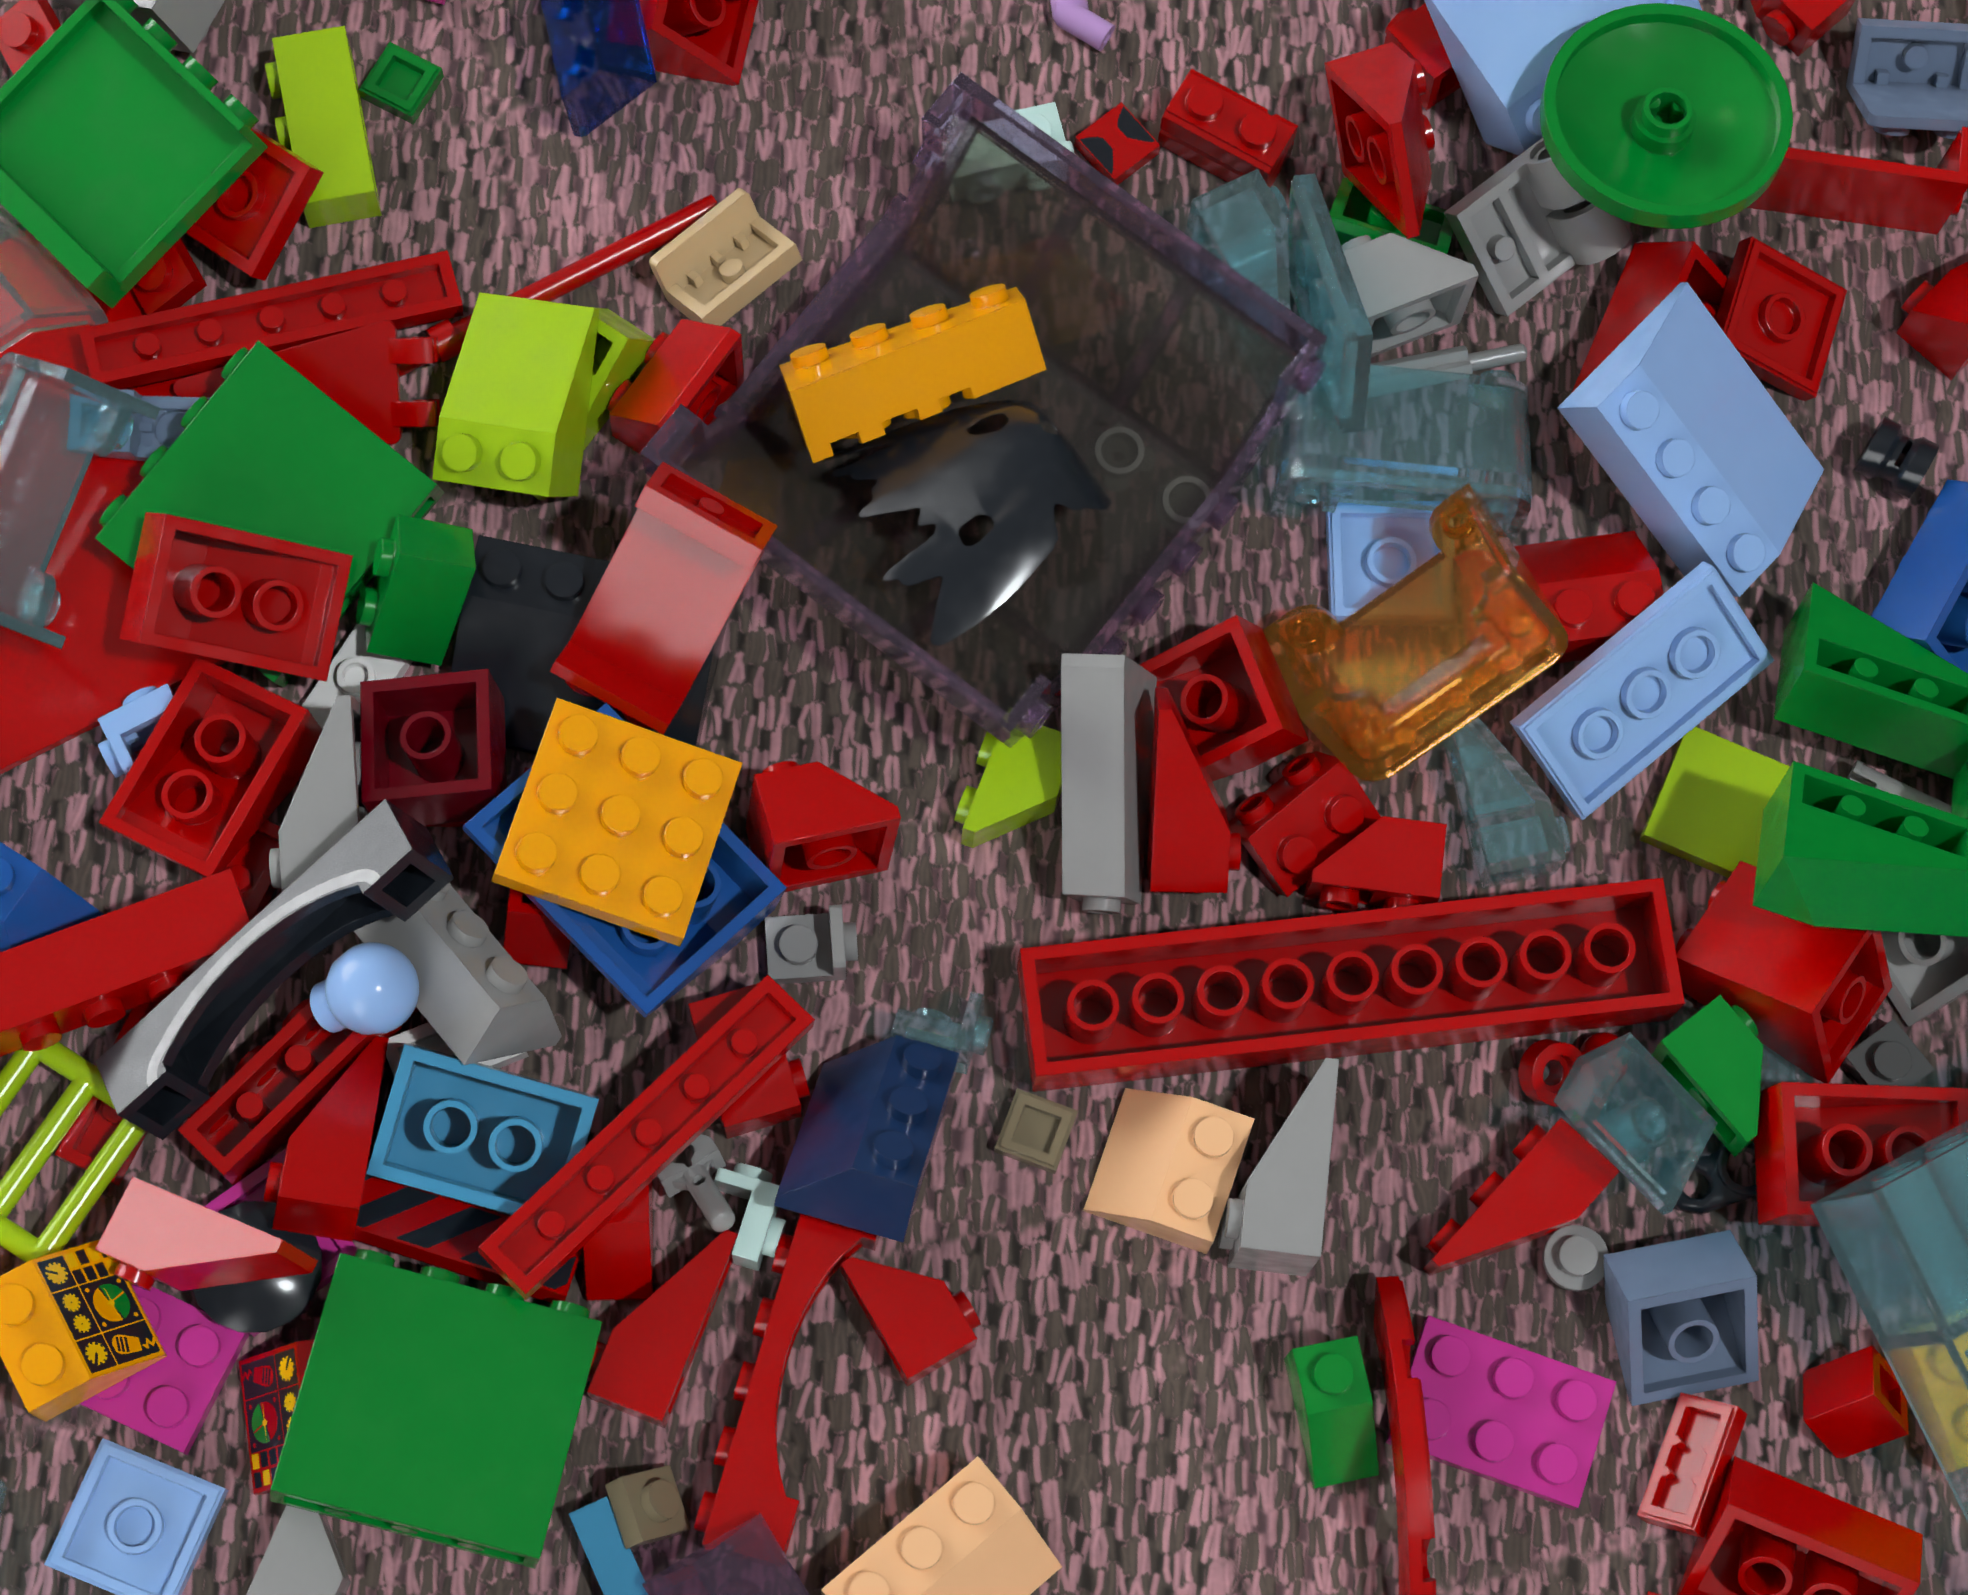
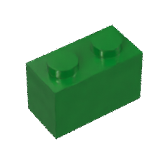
(417, 589)

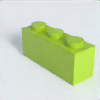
(325, 122)

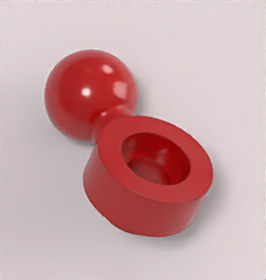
(1560, 1058)

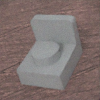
(810, 946)

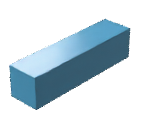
(604, 1547)

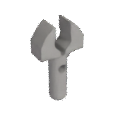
(699, 1182)

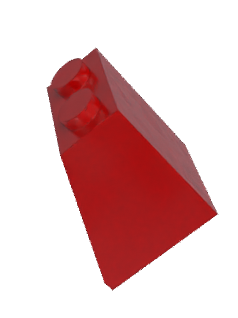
(1797, 981)

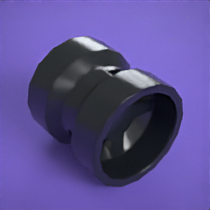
(1883, 451)

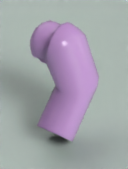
(1082, 23)

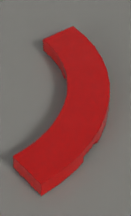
(1408, 1436)

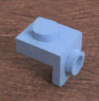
(131, 726)

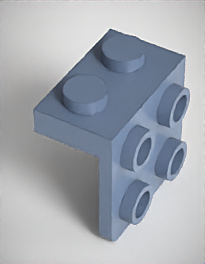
(1910, 76)

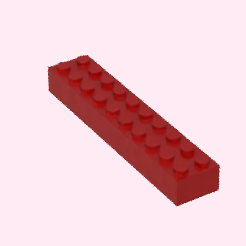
(1348, 984)

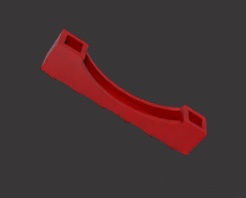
(749, 1451)

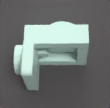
(760, 1226)

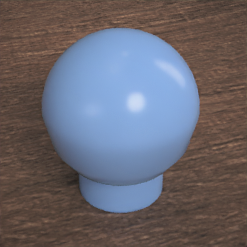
(366, 990)

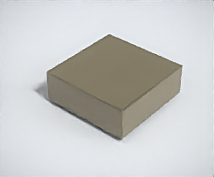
(1036, 1131)

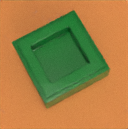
(401, 83)

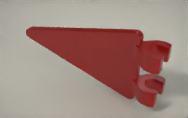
(357, 373)

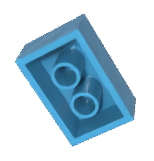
(476, 1130)

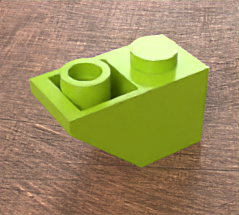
(1015, 786)

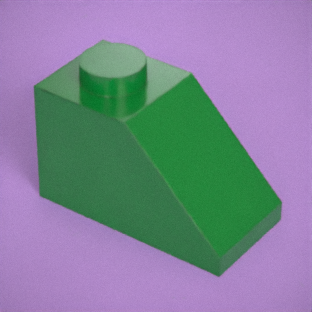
(1721, 1067)
(1334, 1411)

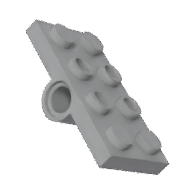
(1530, 229)

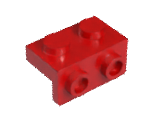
(1302, 819)

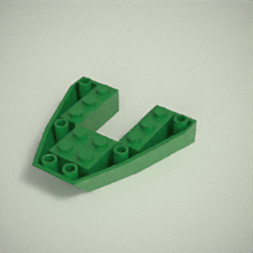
(1843, 848)

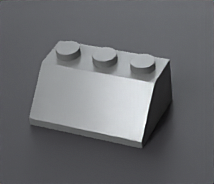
(468, 981)

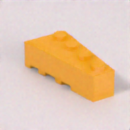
(910, 367)

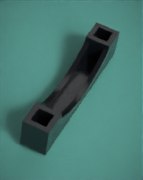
(169, 1057)

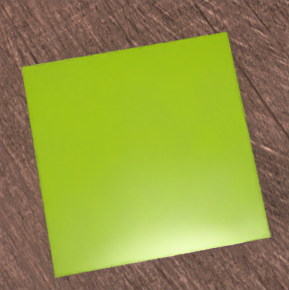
(1713, 802)

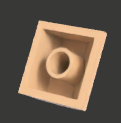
(1169, 1166)

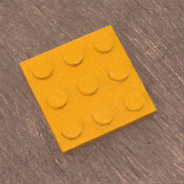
(617, 822)

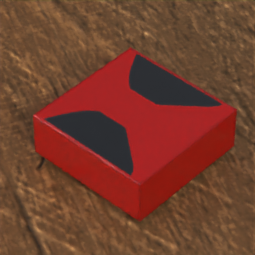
(1117, 144)

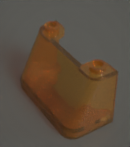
(1423, 650)

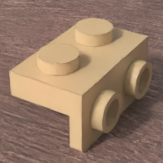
(723, 261)

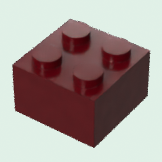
(433, 744)

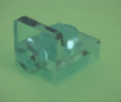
(939, 1030)

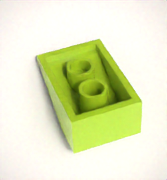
(519, 398)

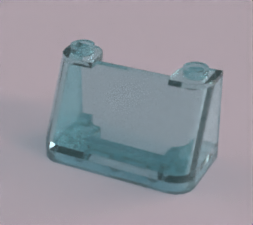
(1418, 446)

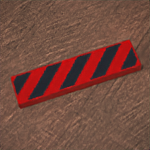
(440, 1233)

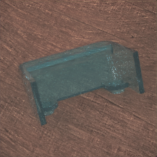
(47, 439)

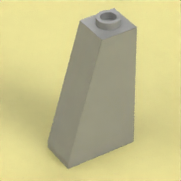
(1105, 778)

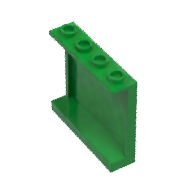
(116, 145)
(276, 464)
(437, 1408)

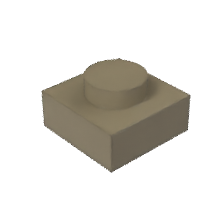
(647, 1506)

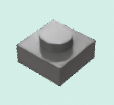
(1887, 1059)

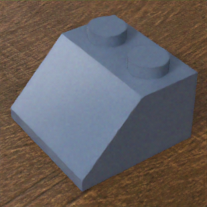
(1683, 1316)

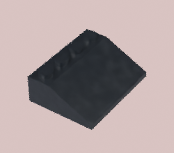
(521, 619)

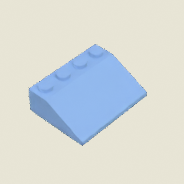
(1505, 54)
(1696, 442)

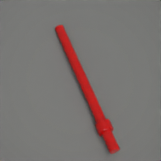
(578, 273)

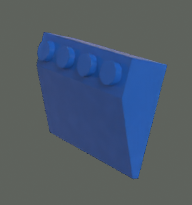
(645, 970)

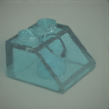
(1637, 1117)

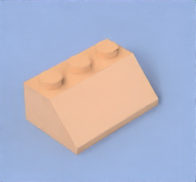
(955, 1543)

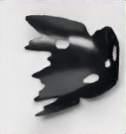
(958, 475)

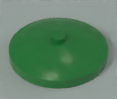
(1666, 116)

